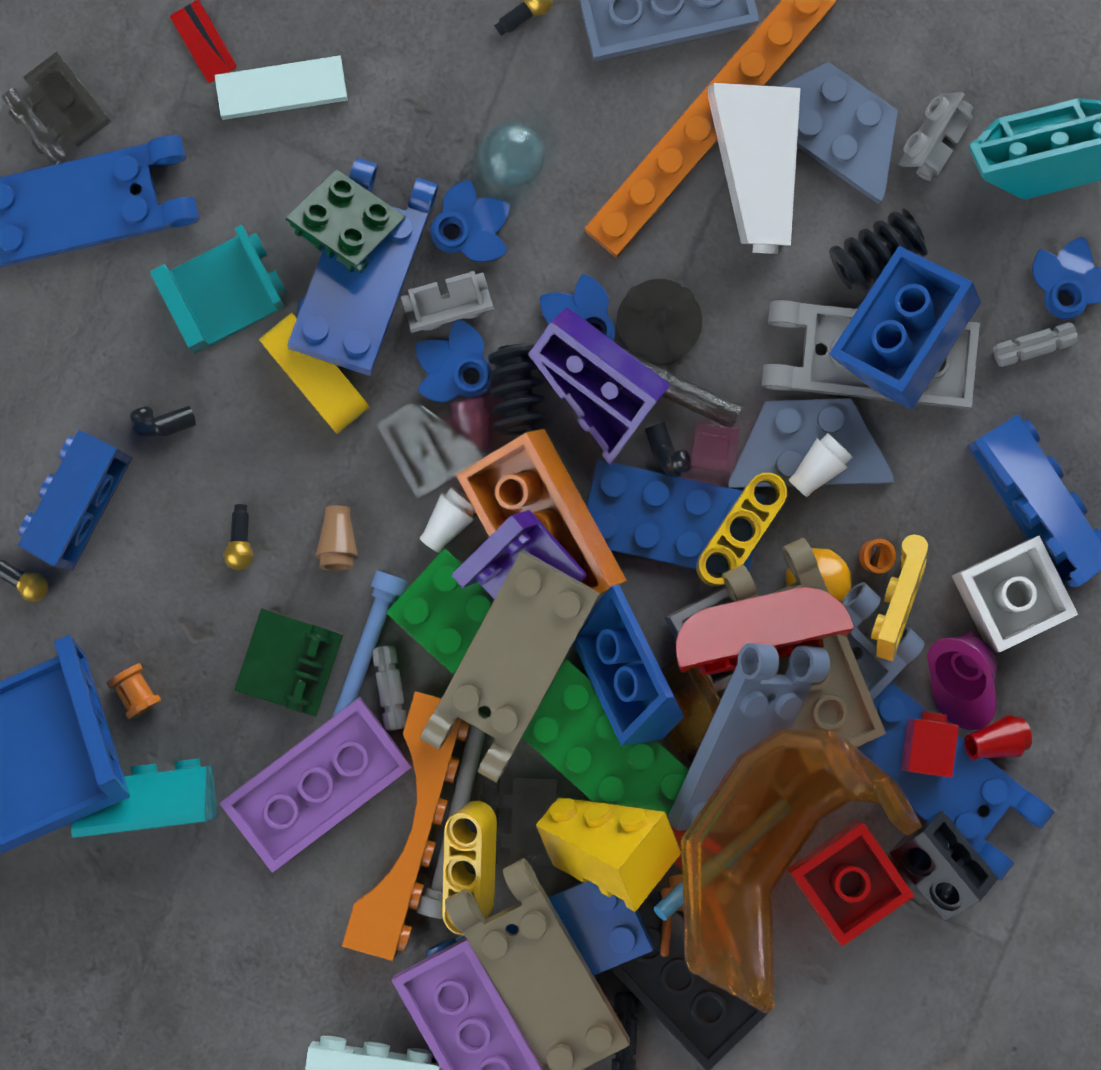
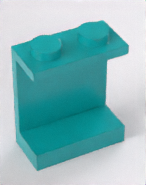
(220, 291)

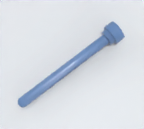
(385, 591)

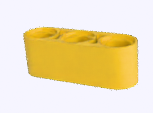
(317, 379)
(755, 513)
(475, 848)

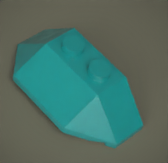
(1042, 149)

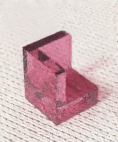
(714, 447)

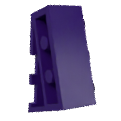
(598, 380)

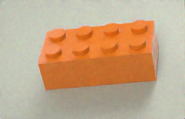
(533, 478)

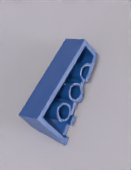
(1038, 498)

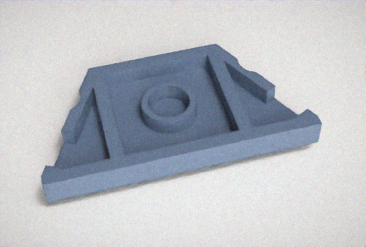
(845, 128)
(789, 429)

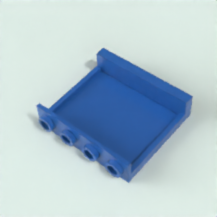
(54, 748)

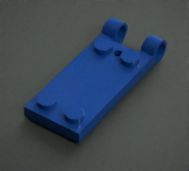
(89, 202)
(351, 312)
(959, 797)
(599, 926)

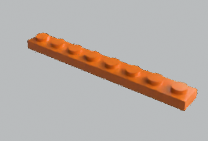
(695, 131)

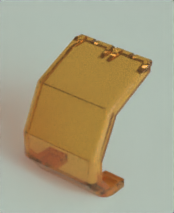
(750, 838)

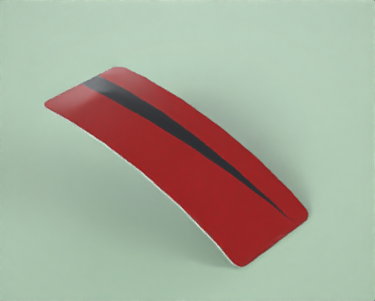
(203, 40)

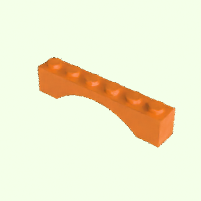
(380, 914)

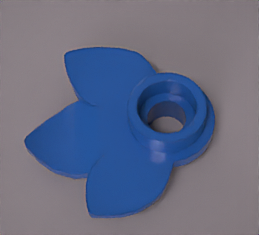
(477, 223)
(1071, 273)
(588, 302)
(449, 361)

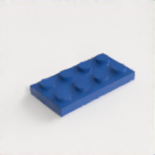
(663, 515)

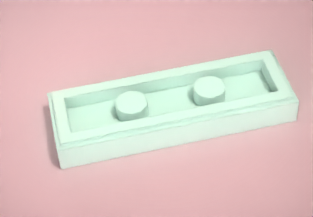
(281, 87)

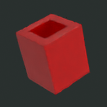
(930, 745)

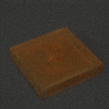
(697, 702)

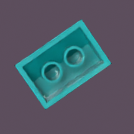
(157, 800)

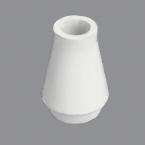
(820, 465)
(448, 519)

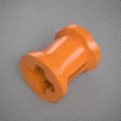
(134, 691)

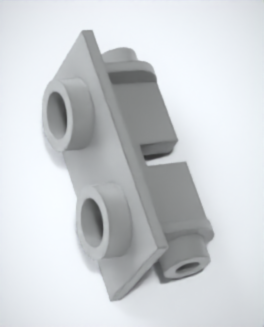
(945, 117)
(429, 309)

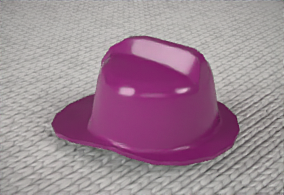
(964, 680)

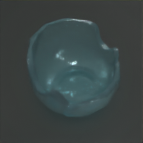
(511, 154)

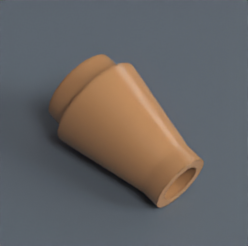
(337, 540)

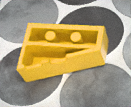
(610, 846)

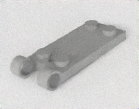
(824, 325)

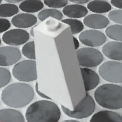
(758, 152)

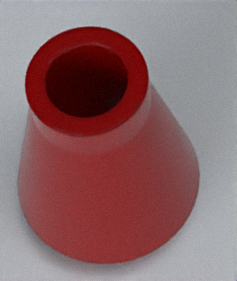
(1000, 739)

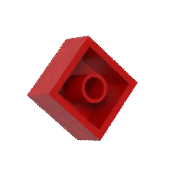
(850, 882)

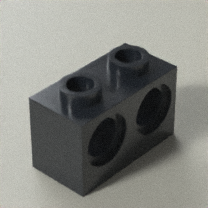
(944, 866)

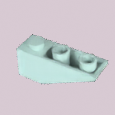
(333, 1054)

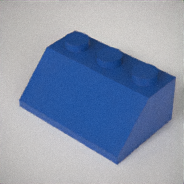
(906, 326)
(73, 500)
(626, 672)

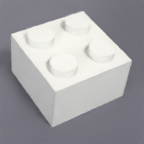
(1014, 594)

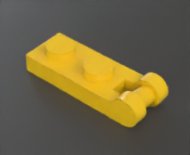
(901, 596)

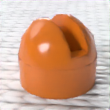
(883, 559)

